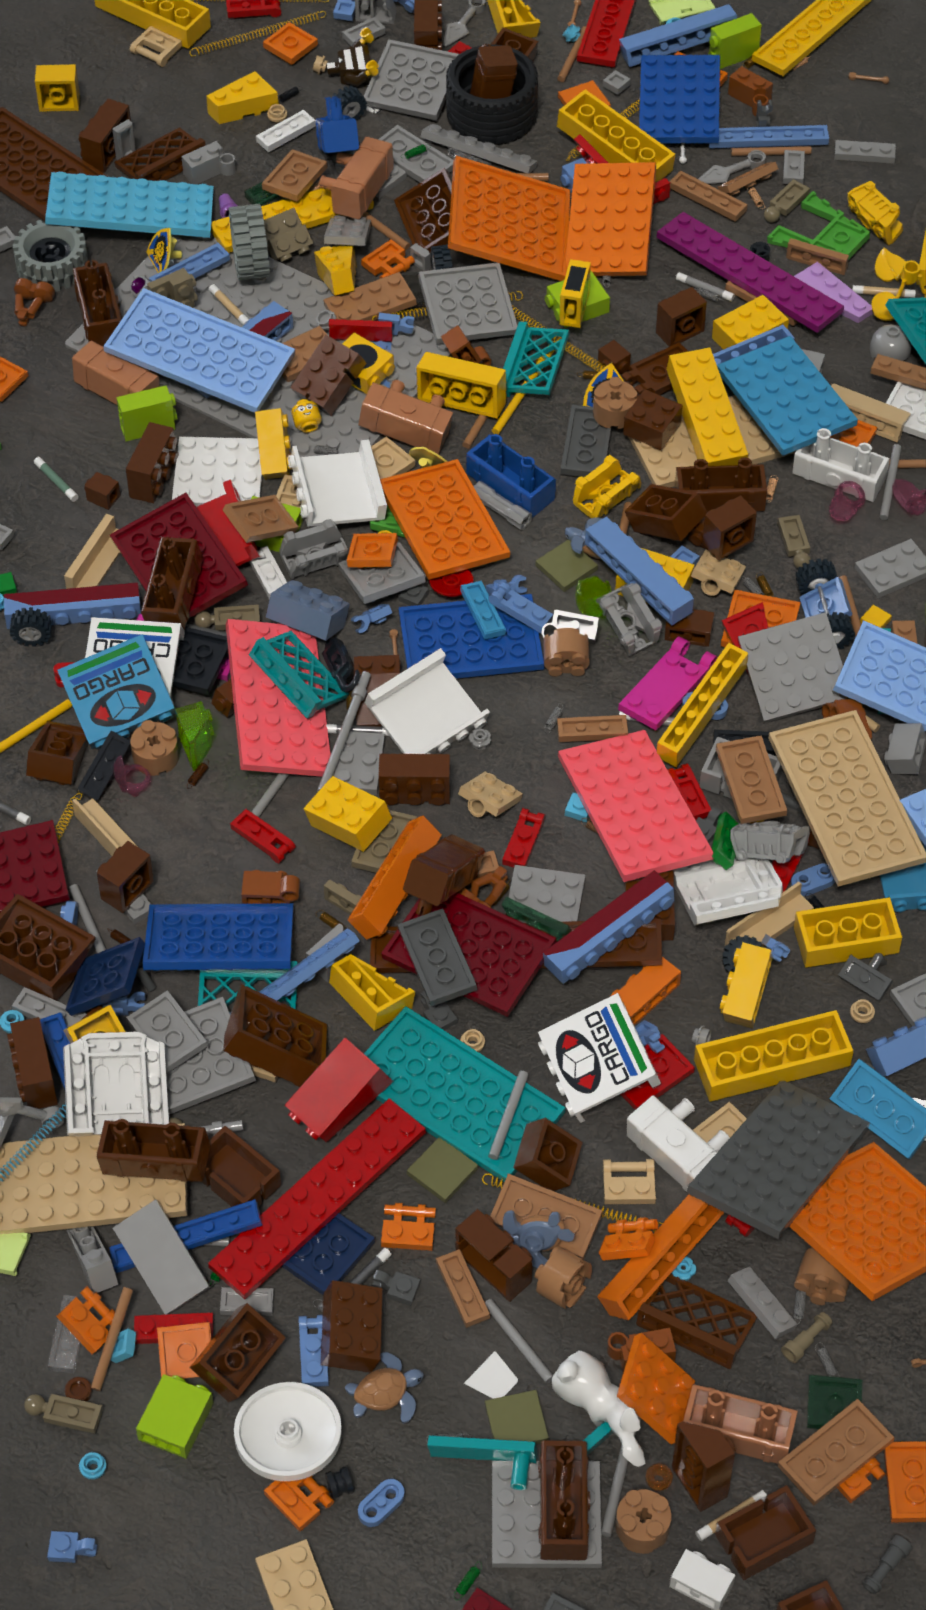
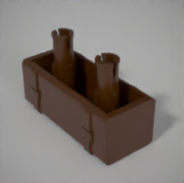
(494, 72)
(97, 301)
(724, 483)
(172, 581)
(442, 871)
(153, 1150)
(563, 1500)

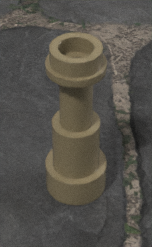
(795, 1348)

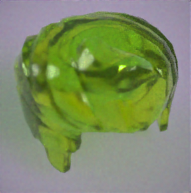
(586, 594)

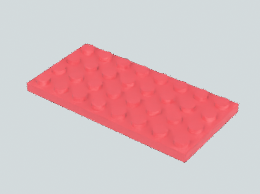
(268, 725)
(635, 805)

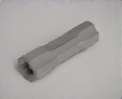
(513, 513)

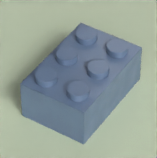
(307, 610)

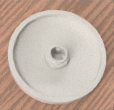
(287, 1431)

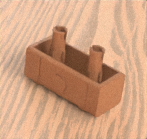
(360, 178)
(109, 374)
(406, 417)
(752, 1425)

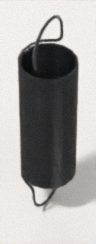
(288, 94)
(815, 902)

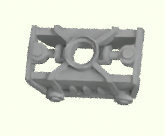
(311, 549)
(637, 611)
(769, 840)

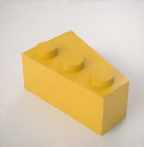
(514, 16)
(241, 98)
(337, 267)
(273, 443)
(368, 992)

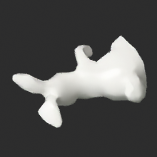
(586, 1384)

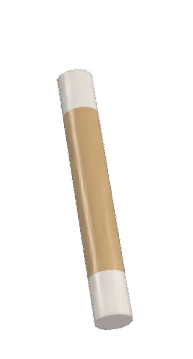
(868, 290)
(228, 304)
(710, 1528)

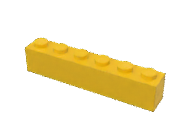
(702, 704)

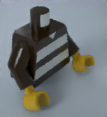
(354, 62)

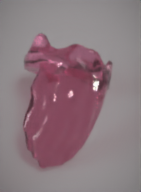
(909, 496)
(841, 506)
(120, 773)

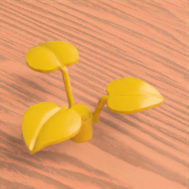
(891, 267)

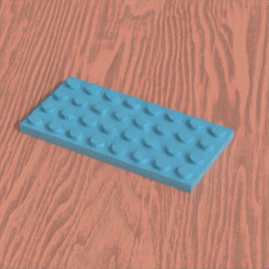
(129, 204)

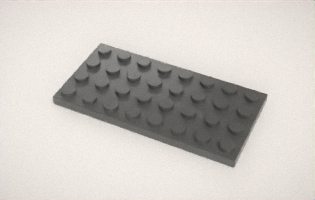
(778, 1159)

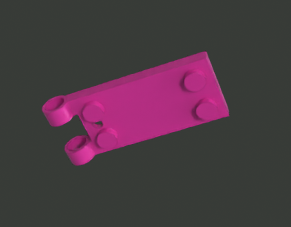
(666, 685)

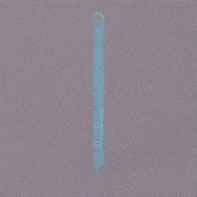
(33, 1145)

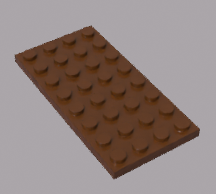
(29, 159)

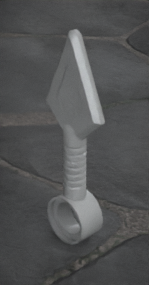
(457, 30)
(720, 174)
(14, 1105)

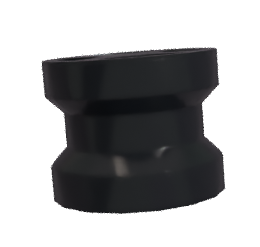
(761, 249)
(339, 1482)

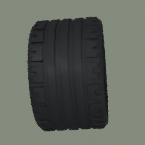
(491, 119)

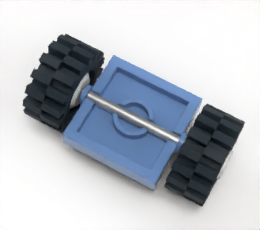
(826, 593)

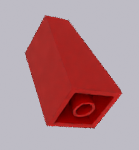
(337, 1091)

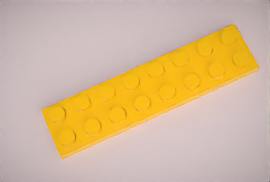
(805, 33)
(312, 209)

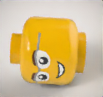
(306, 416)

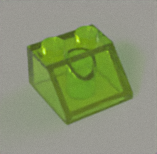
(195, 731)

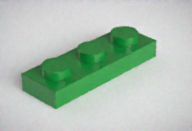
(722, 845)

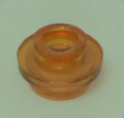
(662, 1470)

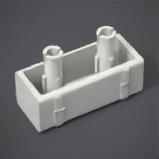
(835, 461)
(670, 1140)

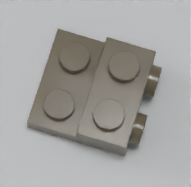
(286, 235)
(176, 286)

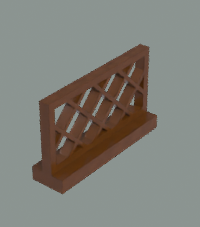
(162, 166)
(688, 1333)

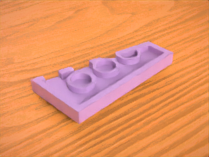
(828, 284)

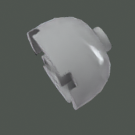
(890, 342)

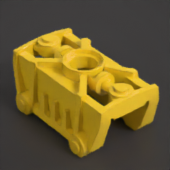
(875, 211)
(598, 482)

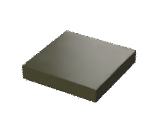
(566, 566)
(442, 1170)
(517, 1418)

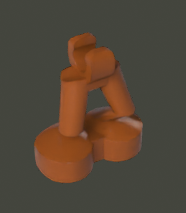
(26, 289)
(496, 880)

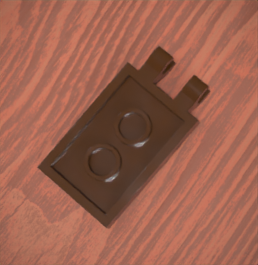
(652, 371)

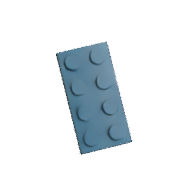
(889, 1109)

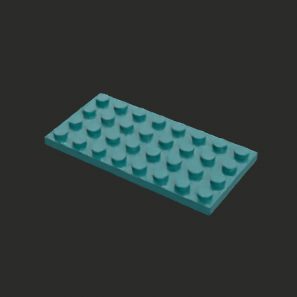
(455, 1090)

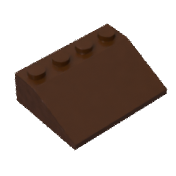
(427, 210)
(40, 947)
(275, 1036)

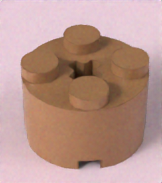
(613, 402)
(566, 652)
(155, 747)
(562, 1277)
(820, 1279)
(645, 1506)

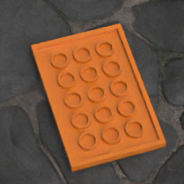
(612, 217)
(443, 519)

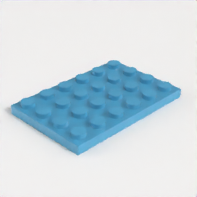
(786, 395)

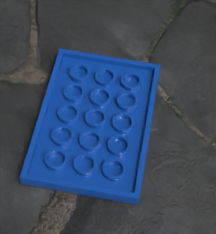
(680, 98)
(457, 634)
(218, 936)

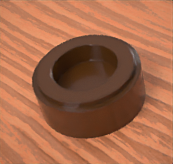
(79, 1389)

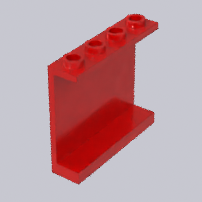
(223, 528)

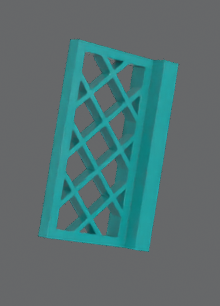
(518, 358)
(289, 679)
(242, 975)

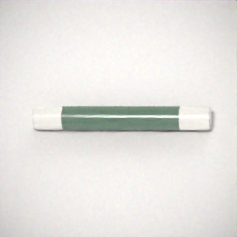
(56, 479)

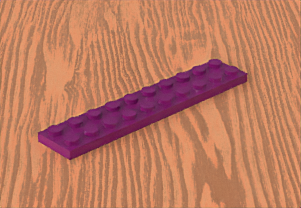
(750, 271)

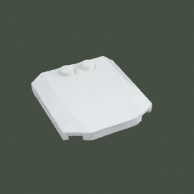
(718, 894)
(114, 1080)

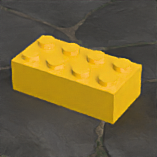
(462, 384)
(845, 930)

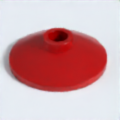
(450, 584)

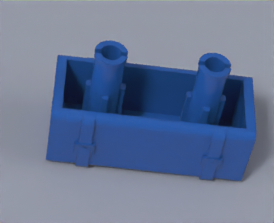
(336, 131)
(511, 474)

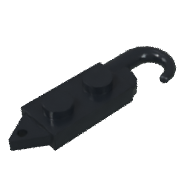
(340, 664)

